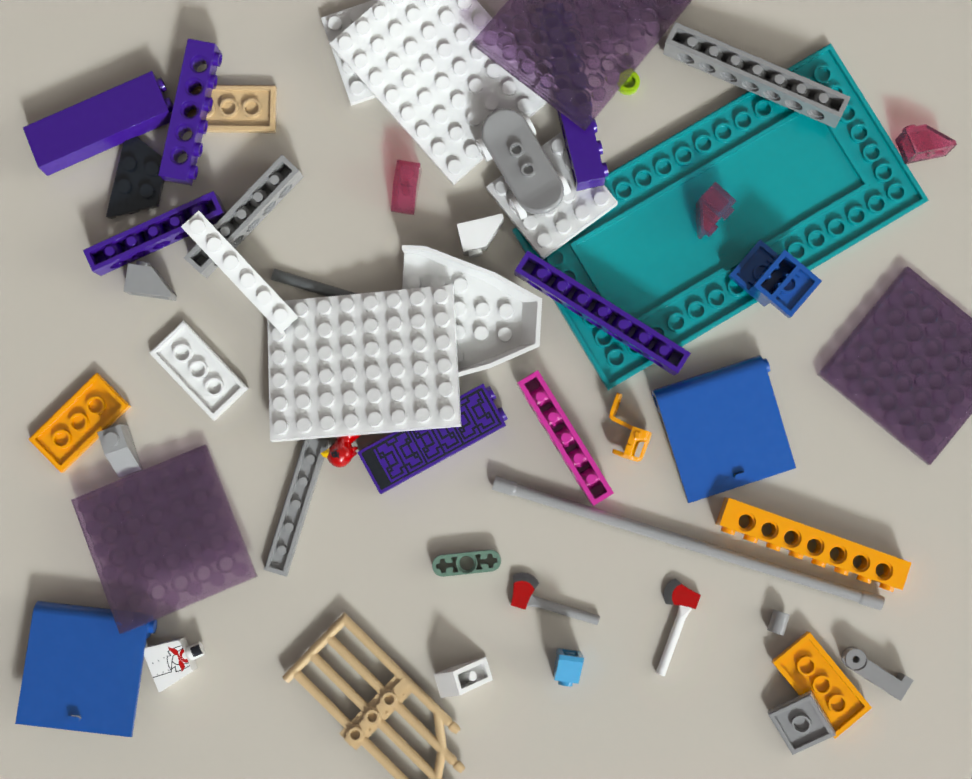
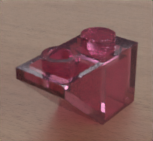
(711, 207)

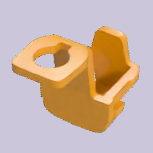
(636, 436)

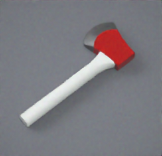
(686, 599)

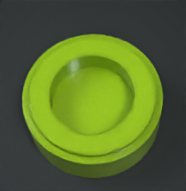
(630, 85)

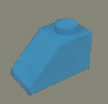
(568, 666)

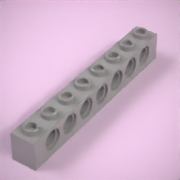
(756, 75)

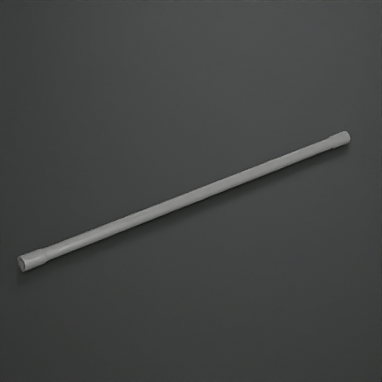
(861, 596)

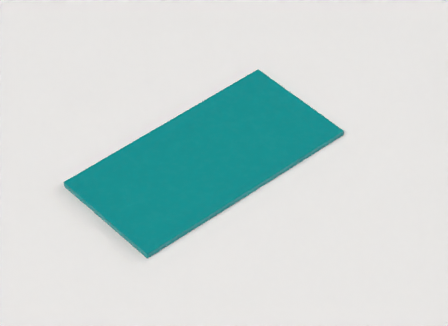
(793, 189)

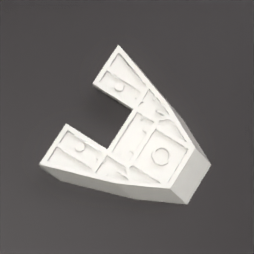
(491, 312)

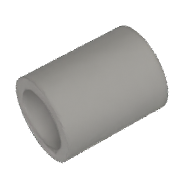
(778, 622)

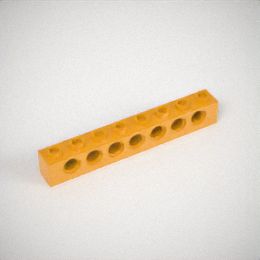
(894, 572)

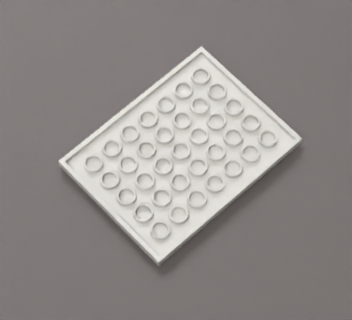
(432, 77)
(365, 365)

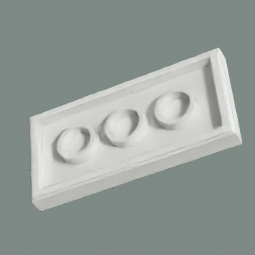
(199, 370)

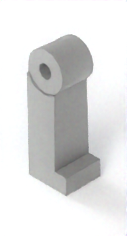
(857, 661)

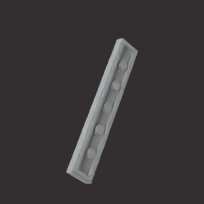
(296, 506)

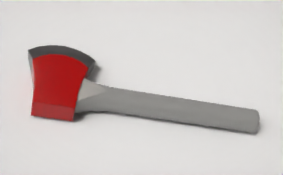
(523, 597)

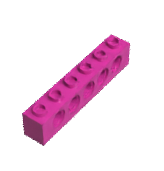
(565, 438)

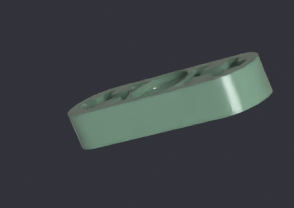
(449, 570)

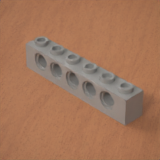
(249, 210)

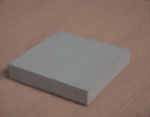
(801, 722)

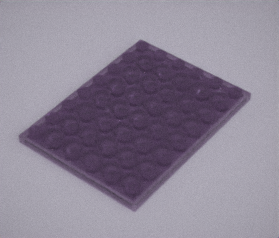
(576, 49)

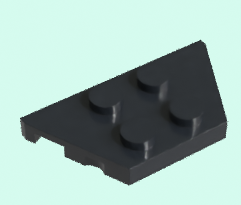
(136, 180)

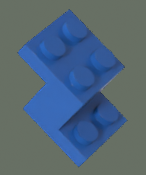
(775, 278)

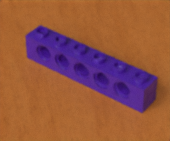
(196, 54)
(151, 235)

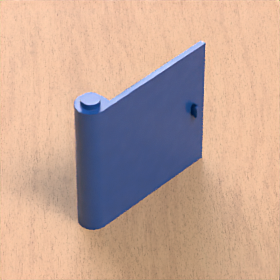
(723, 427)
(81, 669)

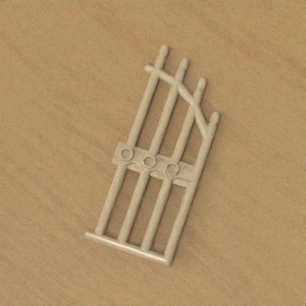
(385, 702)

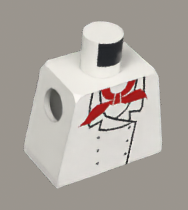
(172, 661)

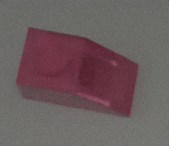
(923, 143)
(406, 187)

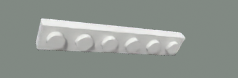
(239, 271)

